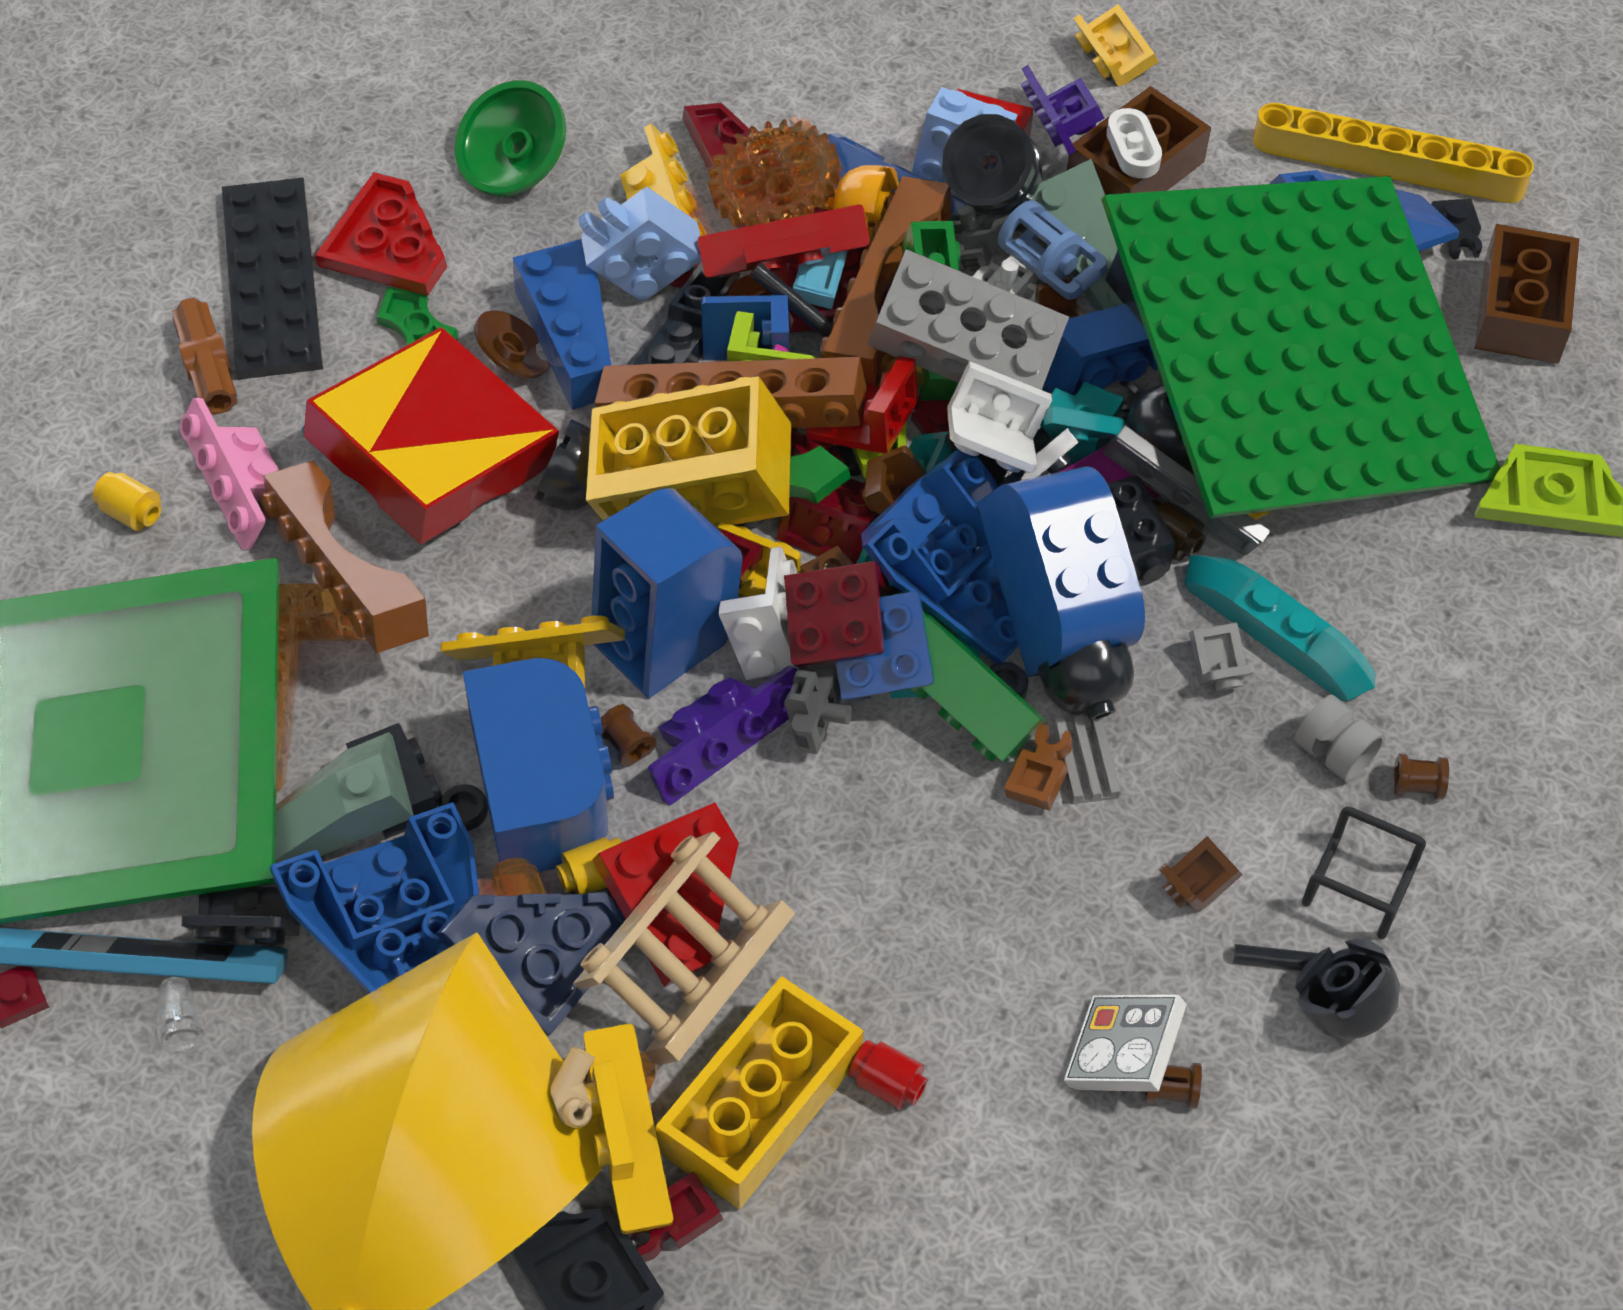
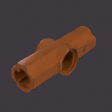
(204, 355)

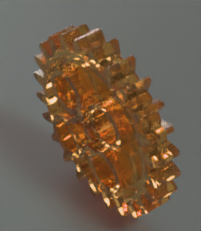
(774, 174)

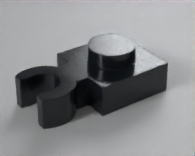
(1464, 217)

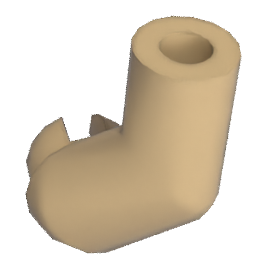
(569, 1089)

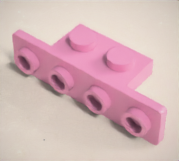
(233, 467)

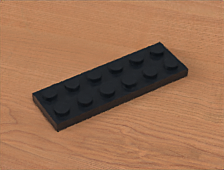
(271, 279)

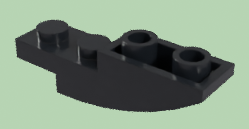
(681, 334)

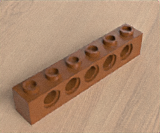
(807, 390)

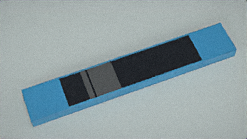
(142, 956)

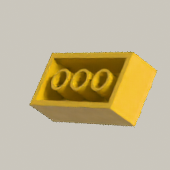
(759, 1092)

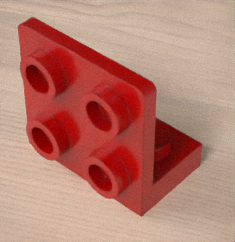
(883, 413)

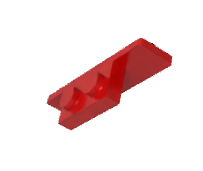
(784, 241)

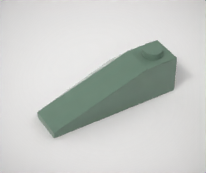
(344, 801)

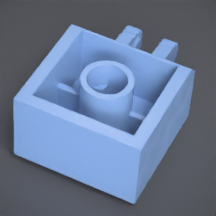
(640, 243)

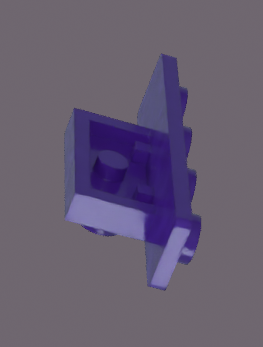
(1063, 112)
(718, 731)

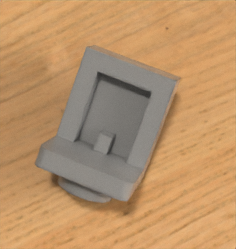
(1220, 656)

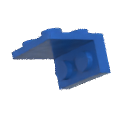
(719, 316)
(905, 654)

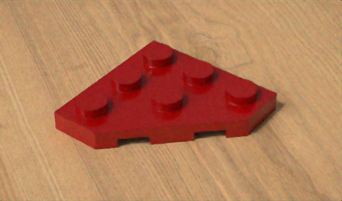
(385, 238)
(638, 864)

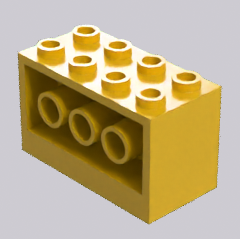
(711, 444)

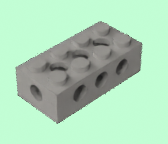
(956, 319)

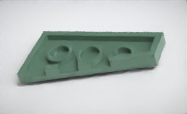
(1076, 202)

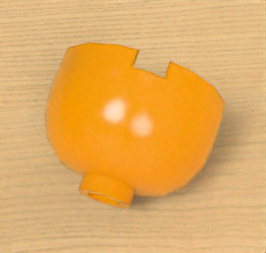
(868, 187)

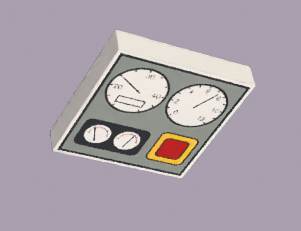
(1128, 1044)

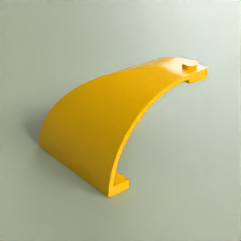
(414, 1137)

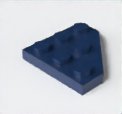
(538, 943)

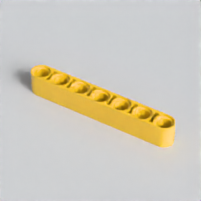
(1393, 152)

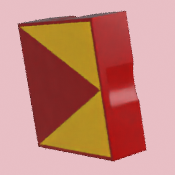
(430, 434)

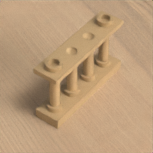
(731, 958)

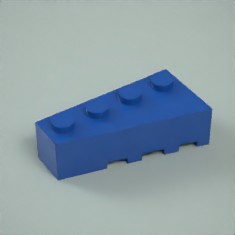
(567, 316)
(1100, 350)

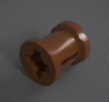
(626, 735)
(1421, 776)
(1179, 1085)

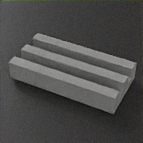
(1080, 725)

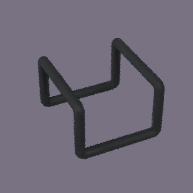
(1389, 909)

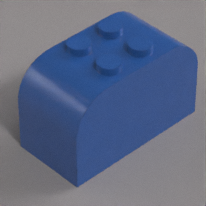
(1062, 565)
(663, 583)
(539, 759)

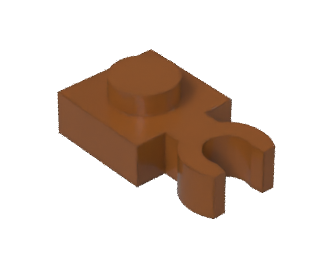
(1040, 774)

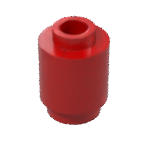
(888, 1074)

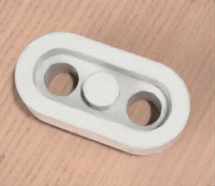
(1134, 143)

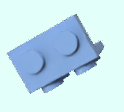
(943, 117)

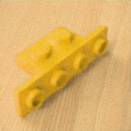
(661, 174)
(551, 641)
(627, 1129)

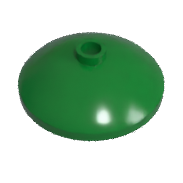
(499, 127)

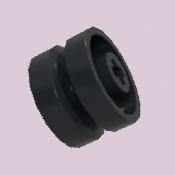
(977, 145)

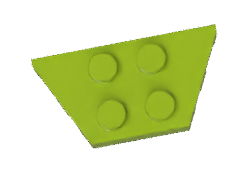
(1555, 491)

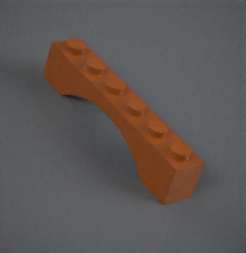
(854, 322)
(378, 601)

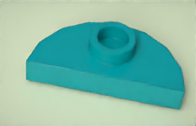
(1081, 423)

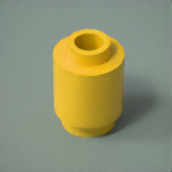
(127, 500)
(578, 869)

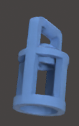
(1059, 257)

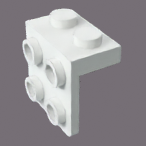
(997, 417)
(760, 623)

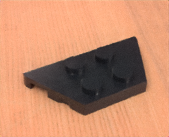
(587, 1265)

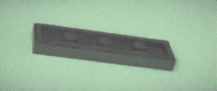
(1180, 489)

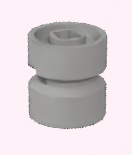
(1340, 739)

